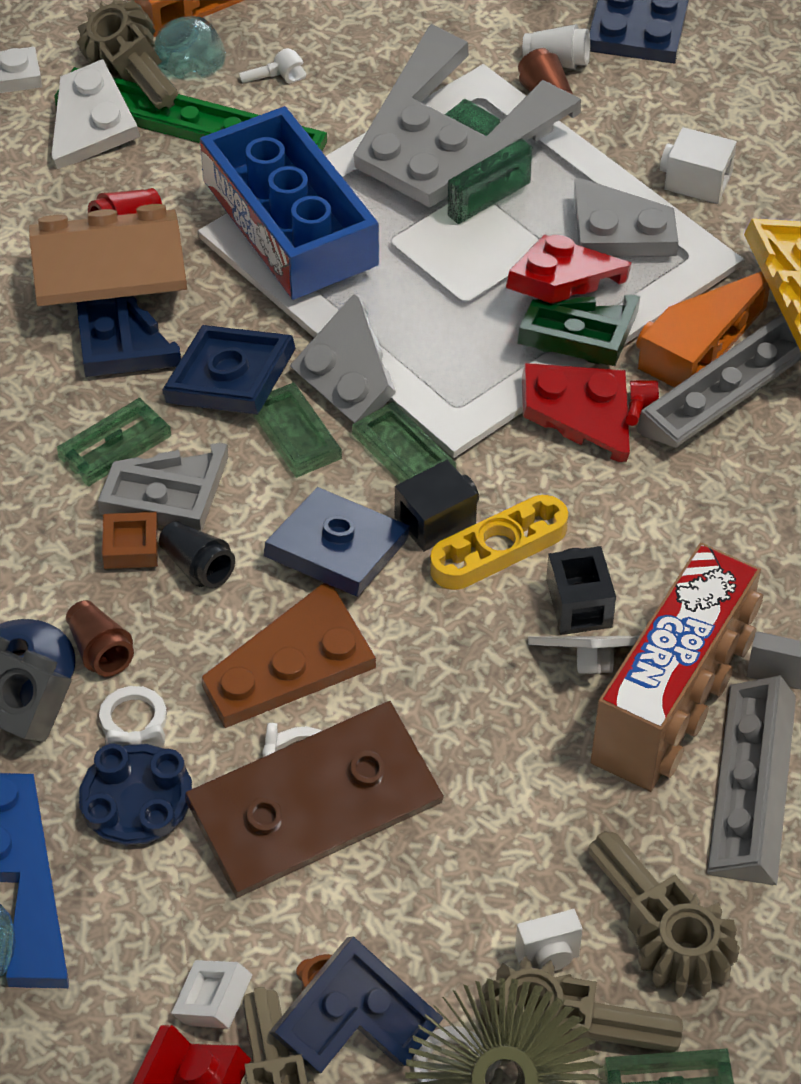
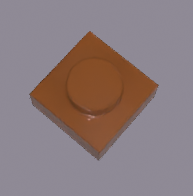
(130, 540)

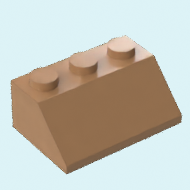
(106, 255)

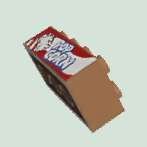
(676, 668)

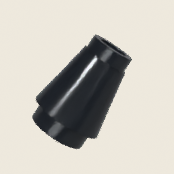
(198, 554)

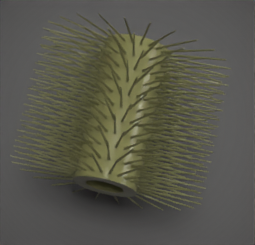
(519, 1038)

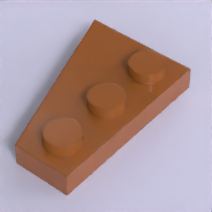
(289, 659)

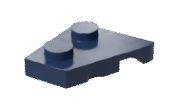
(122, 338)

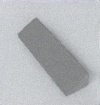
(720, 385)
(753, 781)

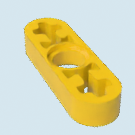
(508, 523)

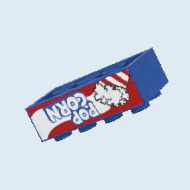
(290, 202)

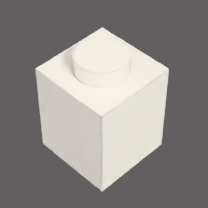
(698, 164)

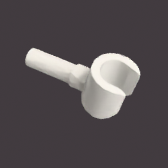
(286, 63)

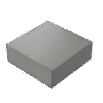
(775, 656)

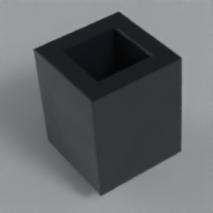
(436, 504)

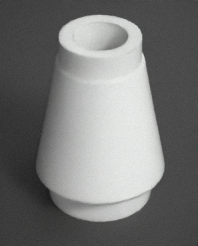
(567, 42)

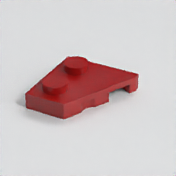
(560, 268)
(579, 404)

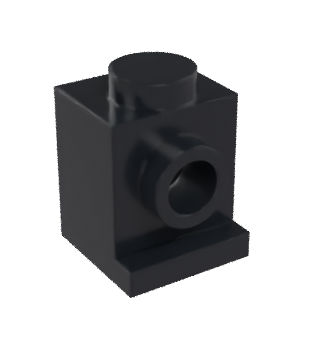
(581, 590)

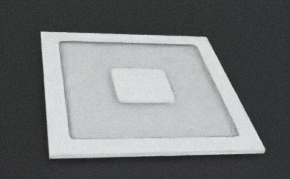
(442, 284)

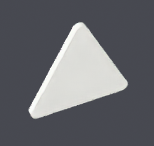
(594, 653)

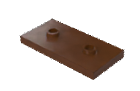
(313, 798)

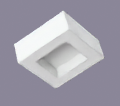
(19, 70)
(549, 938)
(212, 994)

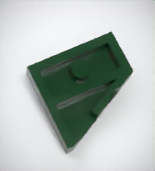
(579, 328)

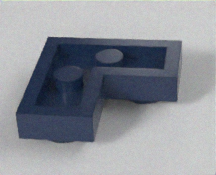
(349, 995)

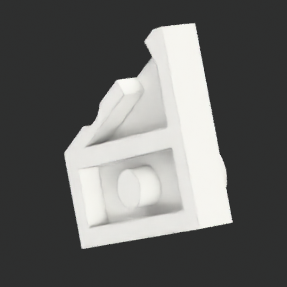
(90, 116)

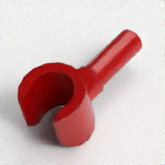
(641, 395)

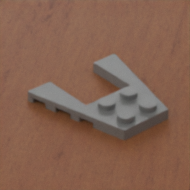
(423, 148)

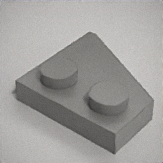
(623, 222)
(347, 363)
(167, 485)

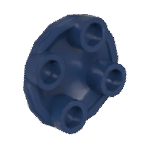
(134, 793)

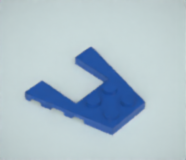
(24, 860)

